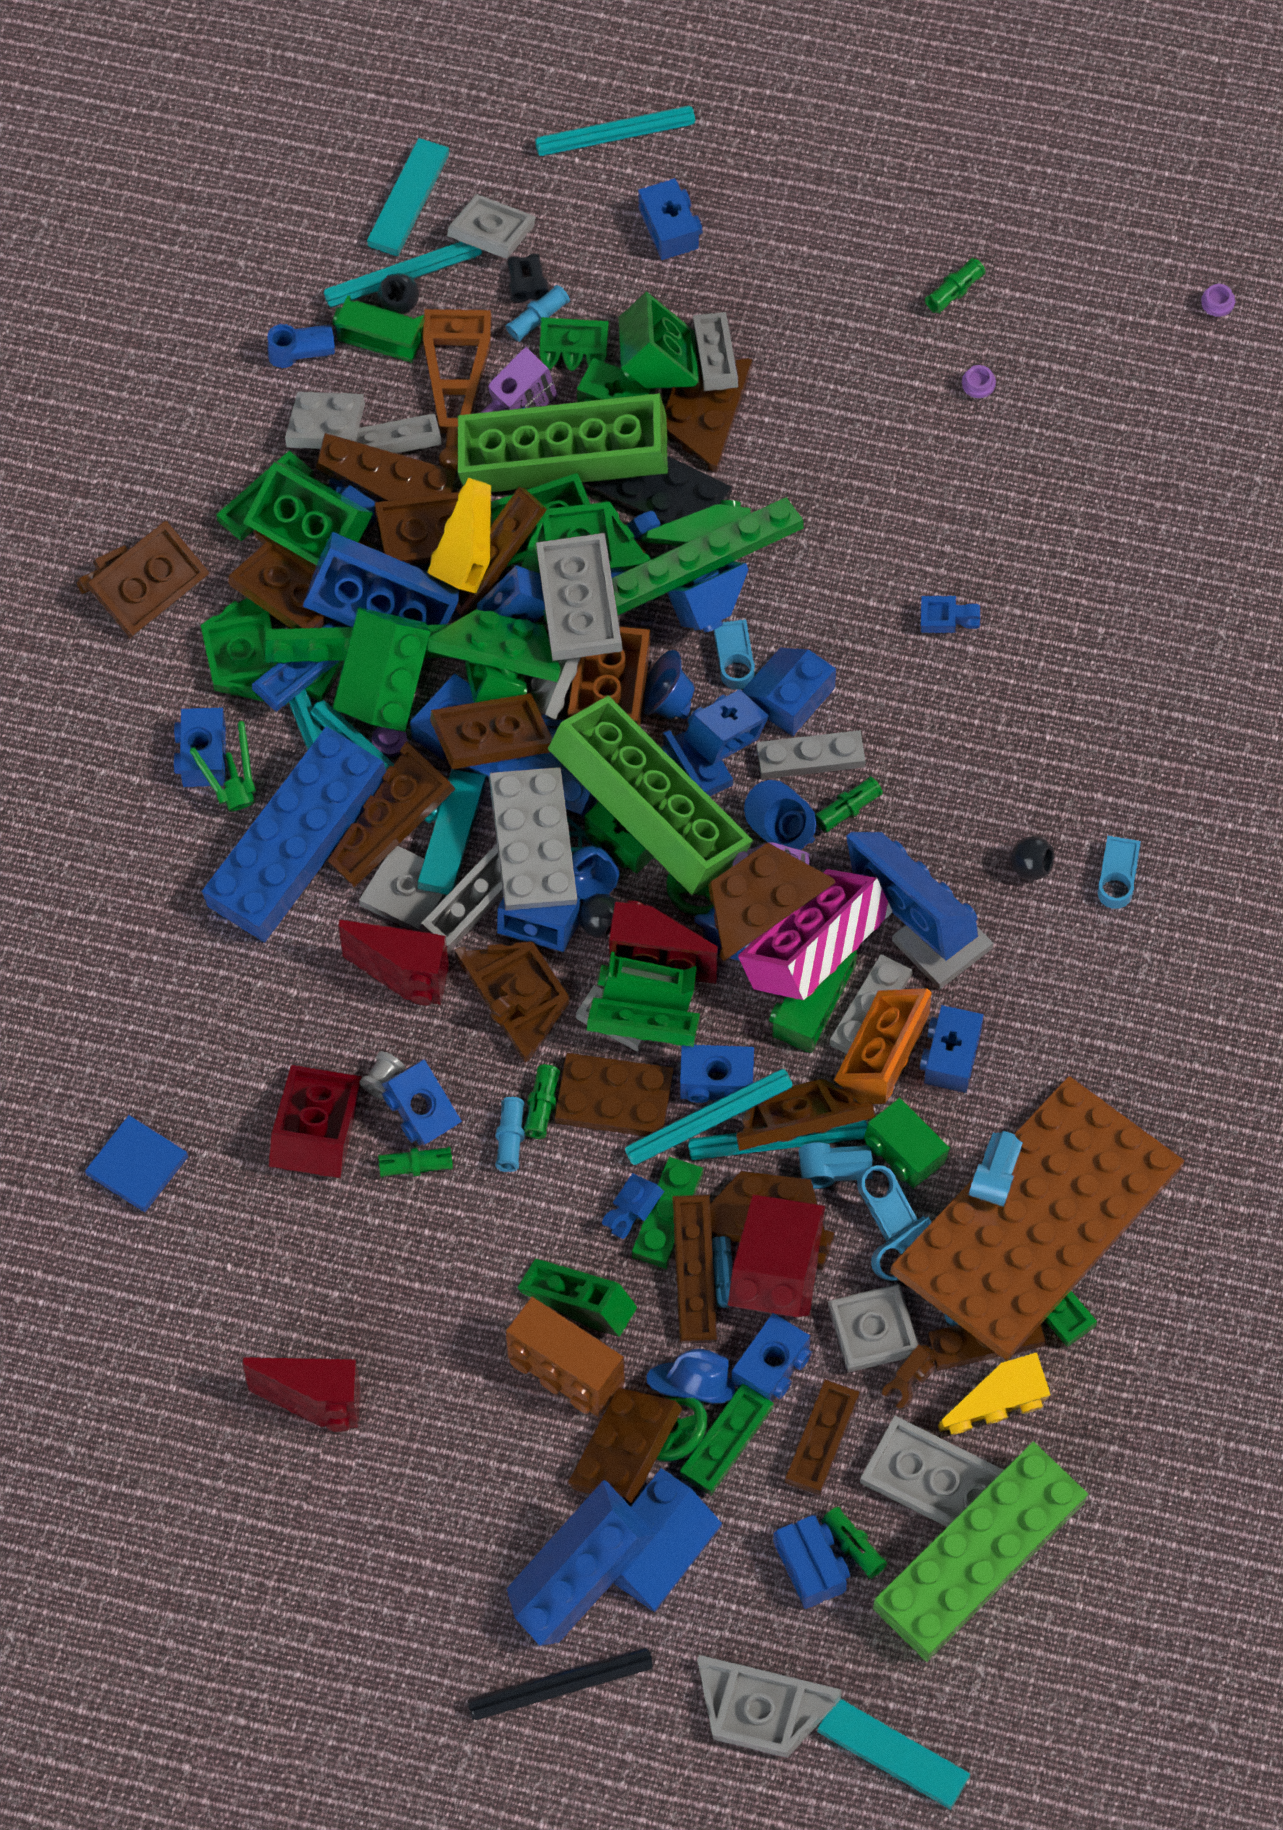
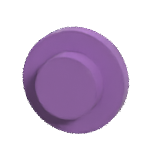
(1218, 300)
(978, 381)
(388, 741)

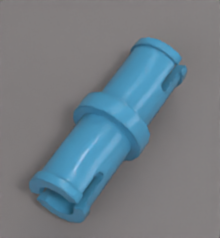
(535, 310)
(510, 1134)

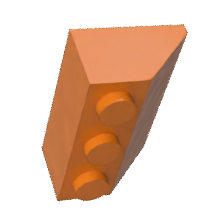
(884, 1044)

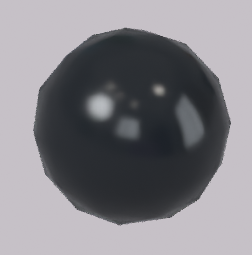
(398, 293)
(1032, 858)
(597, 915)

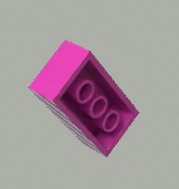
(817, 937)

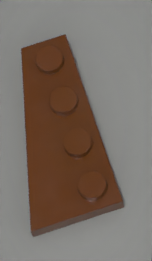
(381, 472)
(401, 803)

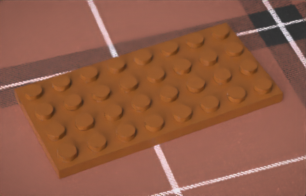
(1071, 1197)

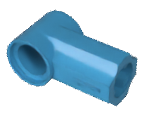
(828, 1164)
(995, 1175)

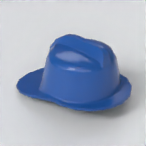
(668, 688)
(780, 815)
(694, 1375)

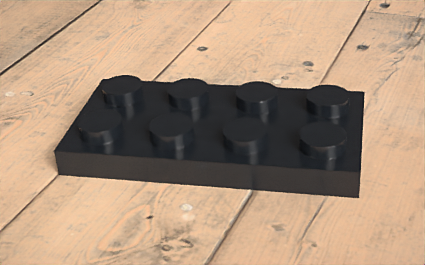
(668, 495)

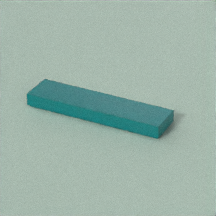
(408, 197)
(451, 833)
(894, 1753)

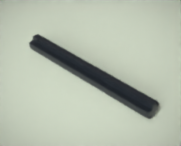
(560, 1684)

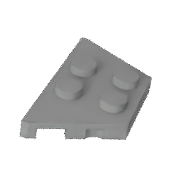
(762, 1707)

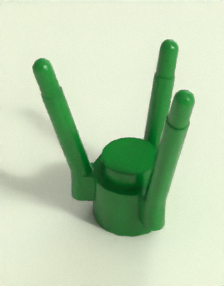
(238, 789)

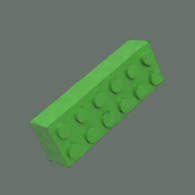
(555, 441)
(649, 794)
(980, 1551)

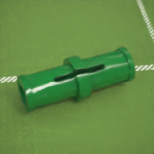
(955, 285)
(848, 804)
(541, 1101)
(415, 1162)
(870, 1560)

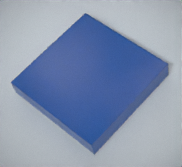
(136, 1163)

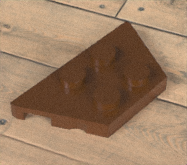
(705, 418)
(761, 894)
(494, 967)
(801, 1111)
(731, 1206)

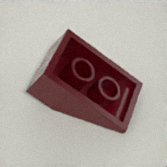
(654, 938)
(401, 959)
(314, 1121)
(777, 1257)
(309, 1387)

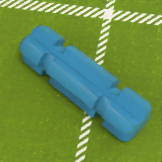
(722, 1269)

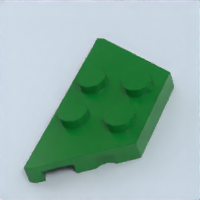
(583, 521)
(498, 643)
(236, 648)

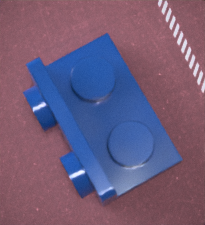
(707, 776)

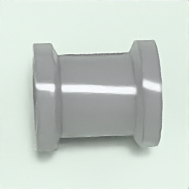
(383, 1070)

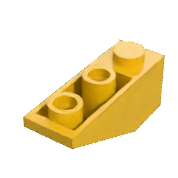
(465, 545)
(1007, 1388)

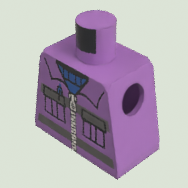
(521, 385)

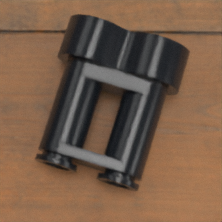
(530, 287)

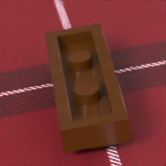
(959, 1347)
(822, 1437)

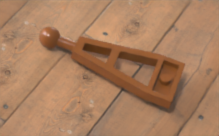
(457, 329)

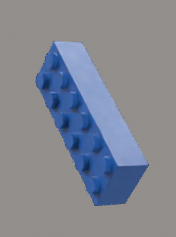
(294, 834)

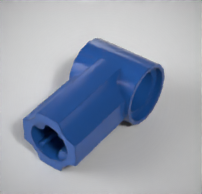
(290, 344)

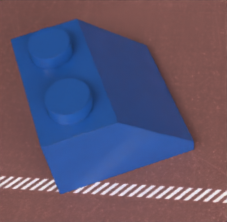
(709, 598)
(791, 687)

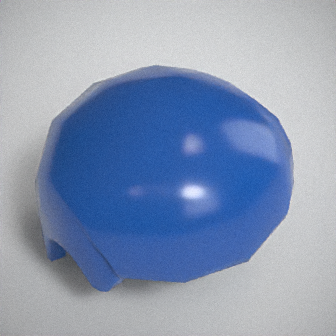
(594, 872)

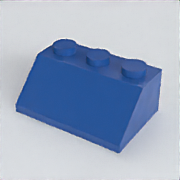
(682, 1532)

